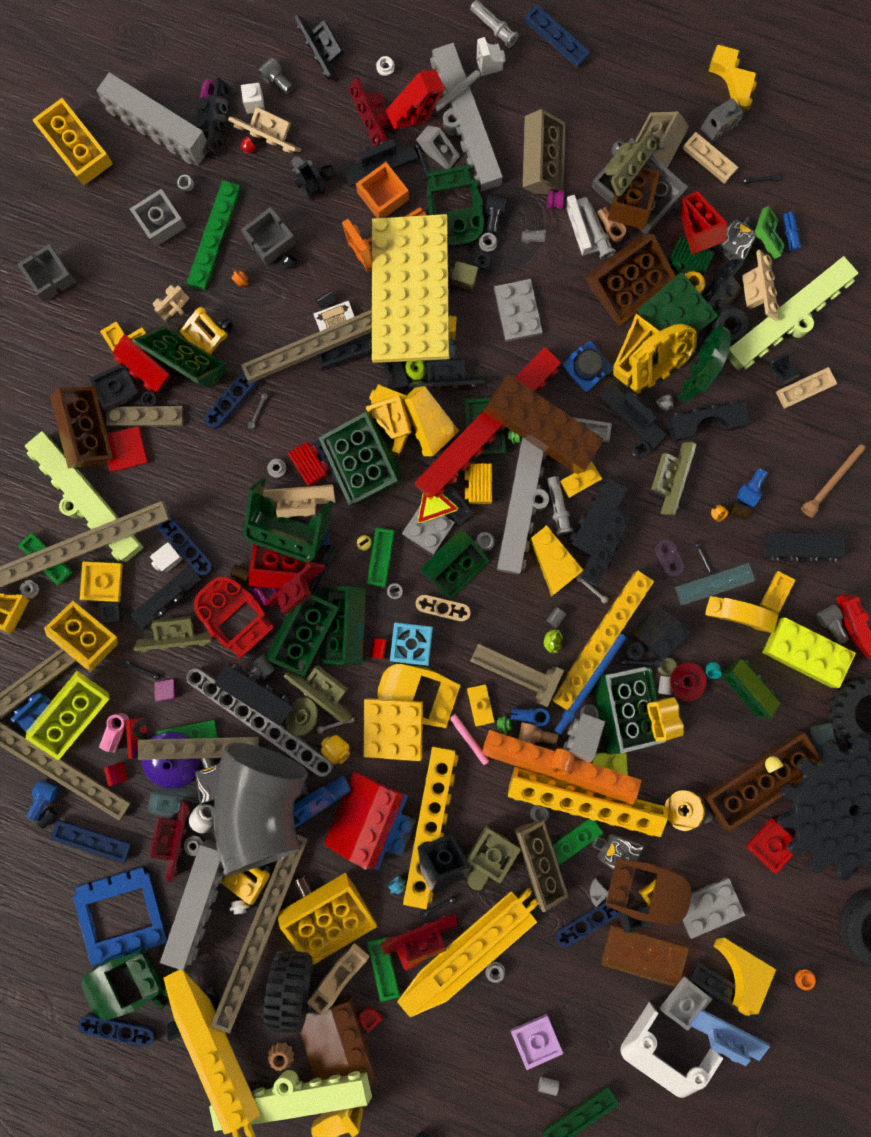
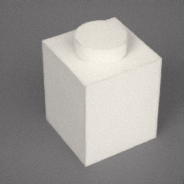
(252, 97)
(166, 558)

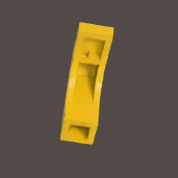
(743, 613)

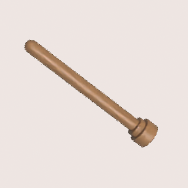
(811, 508)

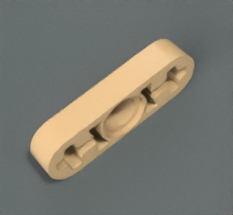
(457, 607)

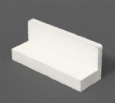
(580, 226)

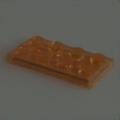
(644, 956)

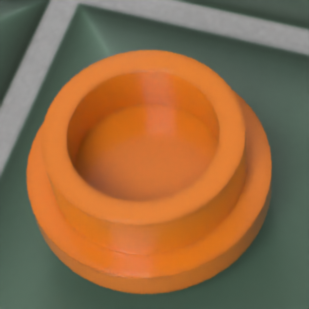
(240, 278)
(805, 979)

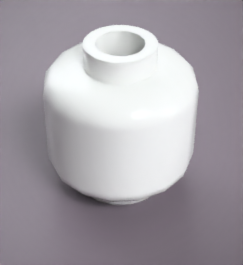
(202, 818)

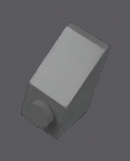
(438, 146)

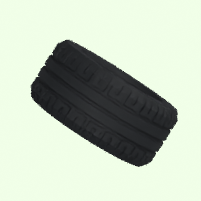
(851, 925)

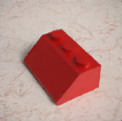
(141, 364)
(272, 568)

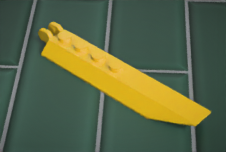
(469, 954)
(211, 1055)

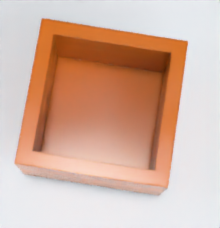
(382, 191)

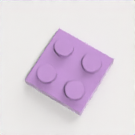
(536, 1041)

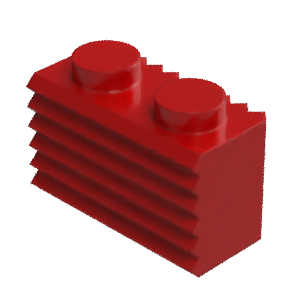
(308, 464)

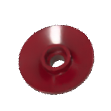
(695, 684)

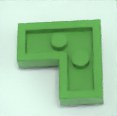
(766, 232)

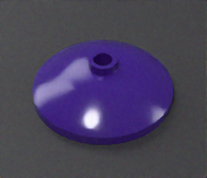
(181, 770)

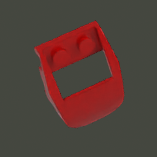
(219, 602)
(855, 622)

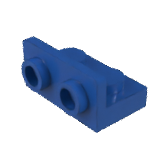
(27, 714)

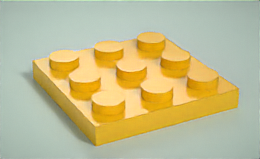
(393, 729)

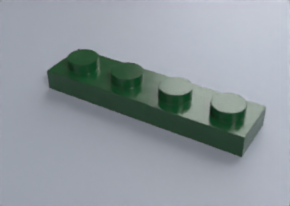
(583, 1114)

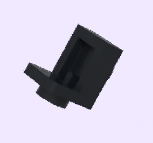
(783, 370)
(631, 924)

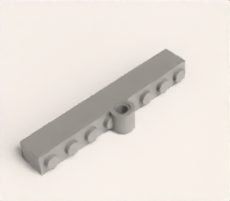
(466, 119)
(521, 508)

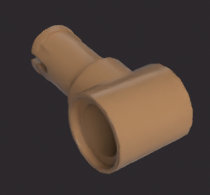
(611, 226)
(532, 734)

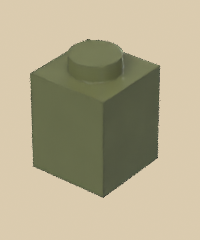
(463, 275)

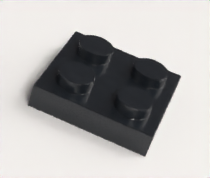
(114, 387)

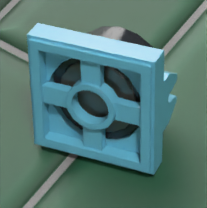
(412, 644)

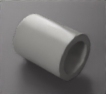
(664, 685)
(548, 1086)

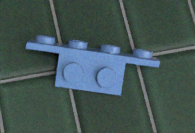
(729, 1039)

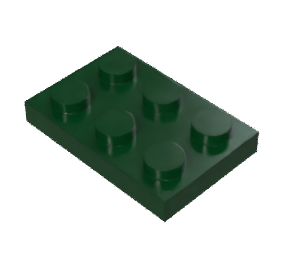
(473, 409)

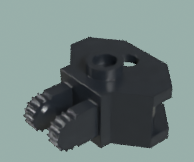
(306, 176)

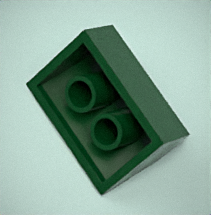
(455, 564)
(751, 688)

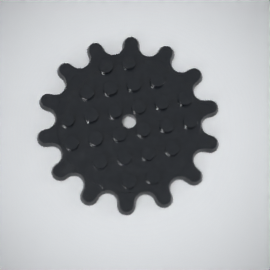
(823, 805)

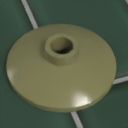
(302, 717)

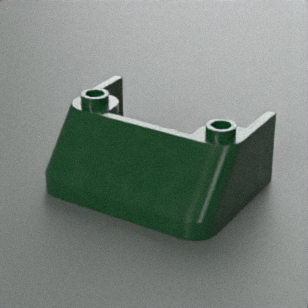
(281, 533)

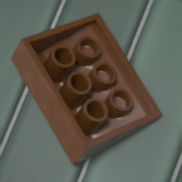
(630, 277)
(337, 1042)

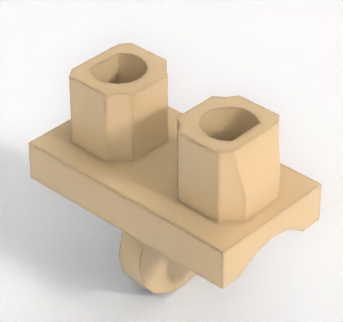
(171, 304)

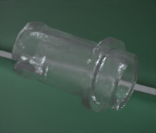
(533, 236)

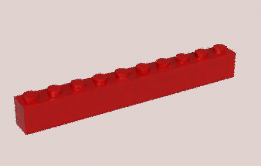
(481, 431)

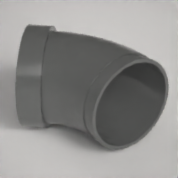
(255, 807)

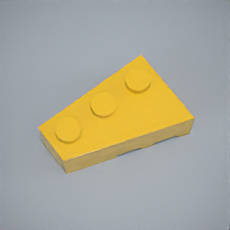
(636, 336)
(429, 420)
(554, 560)
(11, 611)

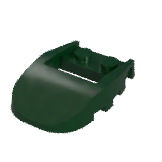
(463, 224)
(710, 362)
(101, 993)

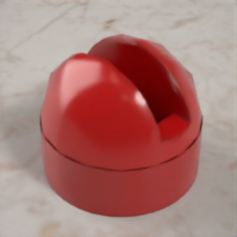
(247, 145)

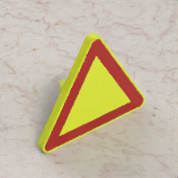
(435, 508)

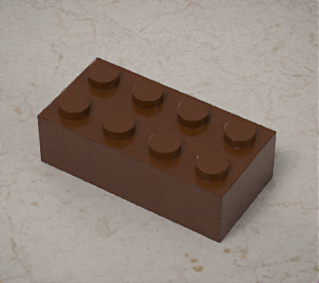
(81, 427)

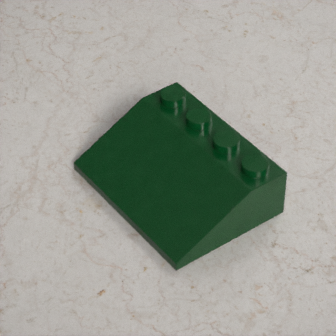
(182, 356)
(362, 459)
(623, 706)

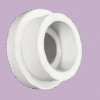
(385, 61)
(239, 907)

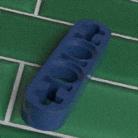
(229, 396)
(185, 545)
(592, 925)
(116, 1034)

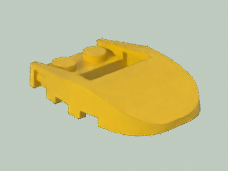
(674, 349)
(401, 683)

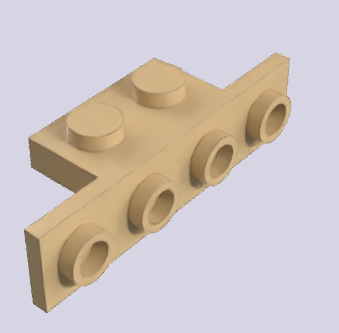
(268, 126)
(760, 286)
(300, 500)

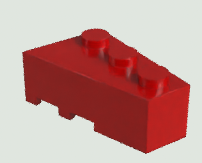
(416, 100)
(701, 223)

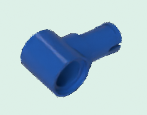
(750, 492)
(529, 715)
(42, 795)

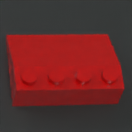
(364, 821)

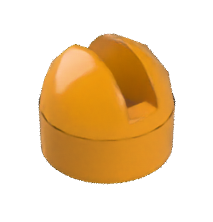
(719, 513)

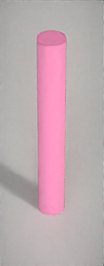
(469, 739)

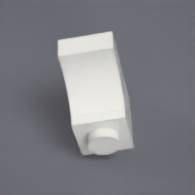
(489, 57)

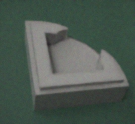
(597, 892)

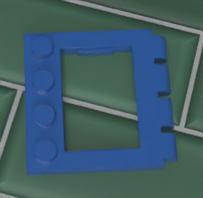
(130, 942)

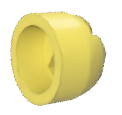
(366, 546)
(772, 763)

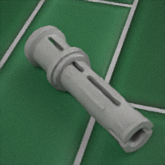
(499, 27)
(601, 238)
(560, 514)

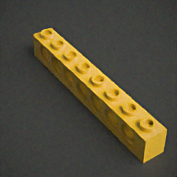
(602, 639)
(654, 814)
(413, 896)

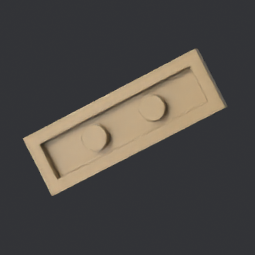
(710, 157)
(806, 388)

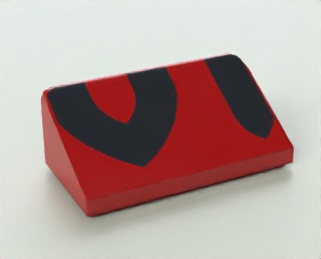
(136, 731)

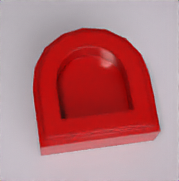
(369, 1018)

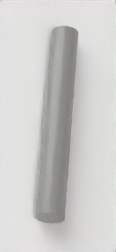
(457, 90)

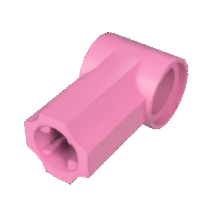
(113, 734)

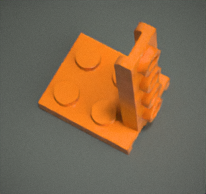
(363, 247)

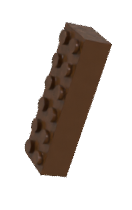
(543, 424)
(754, 787)

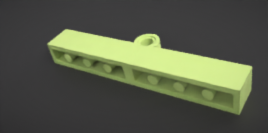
(791, 314)
(78, 492)
(308, 1098)

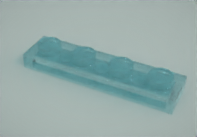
(714, 584)

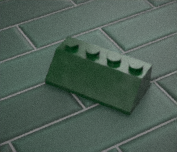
(346, 633)
(302, 634)

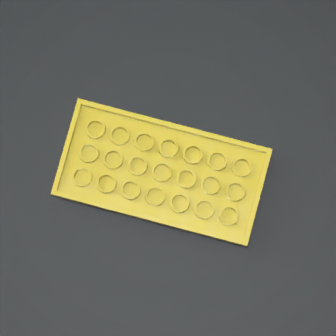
(410, 288)

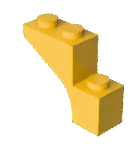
(739, 81)

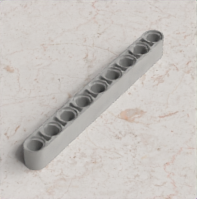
(265, 731)

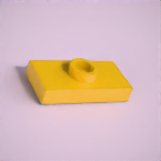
(777, 592)
(480, 705)

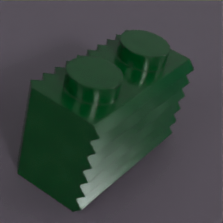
(683, 259)

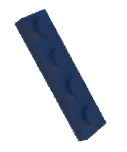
(556, 36)
(91, 841)

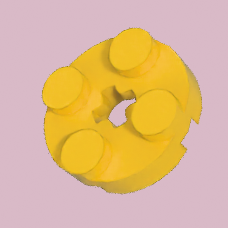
(694, 804)

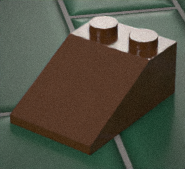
(636, 202)

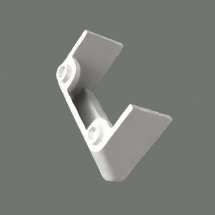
(639, 1050)

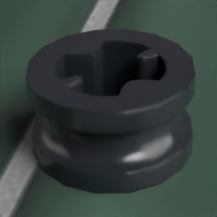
(646, 446)

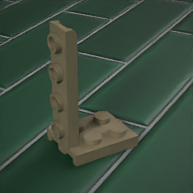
(519, 673)

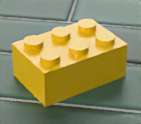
(81, 636)

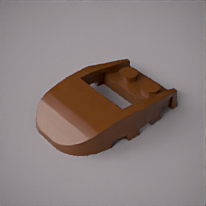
(669, 898)

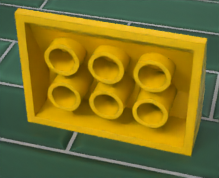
(326, 919)

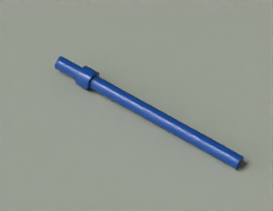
(569, 715)

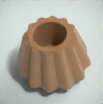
(283, 1050)

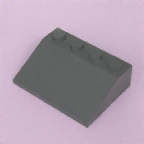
(667, 192)

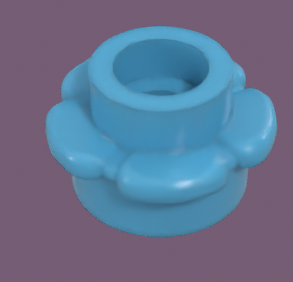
(397, 885)

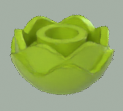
(416, 374)
(552, 641)

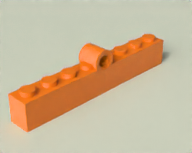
(562, 767)

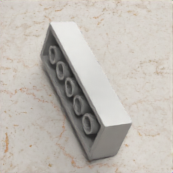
(153, 119)
(194, 908)

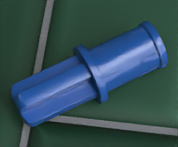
(792, 231)

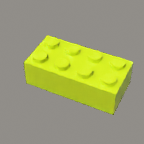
(809, 653)
(67, 715)

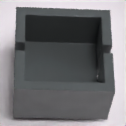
(267, 238)
(48, 276)

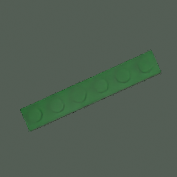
(213, 235)

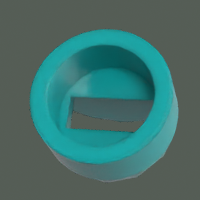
(713, 670)

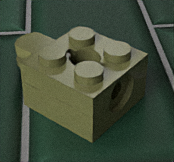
(490, 858)

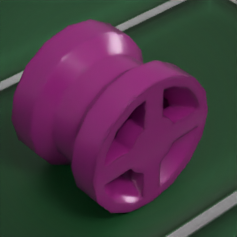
(555, 199)

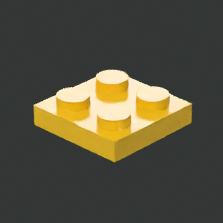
(101, 581)

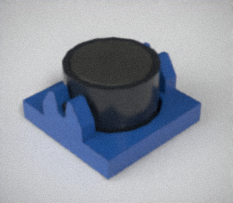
(588, 365)

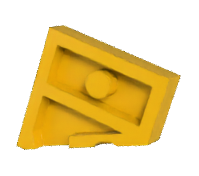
(391, 416)

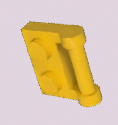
(198, 335)
(245, 886)

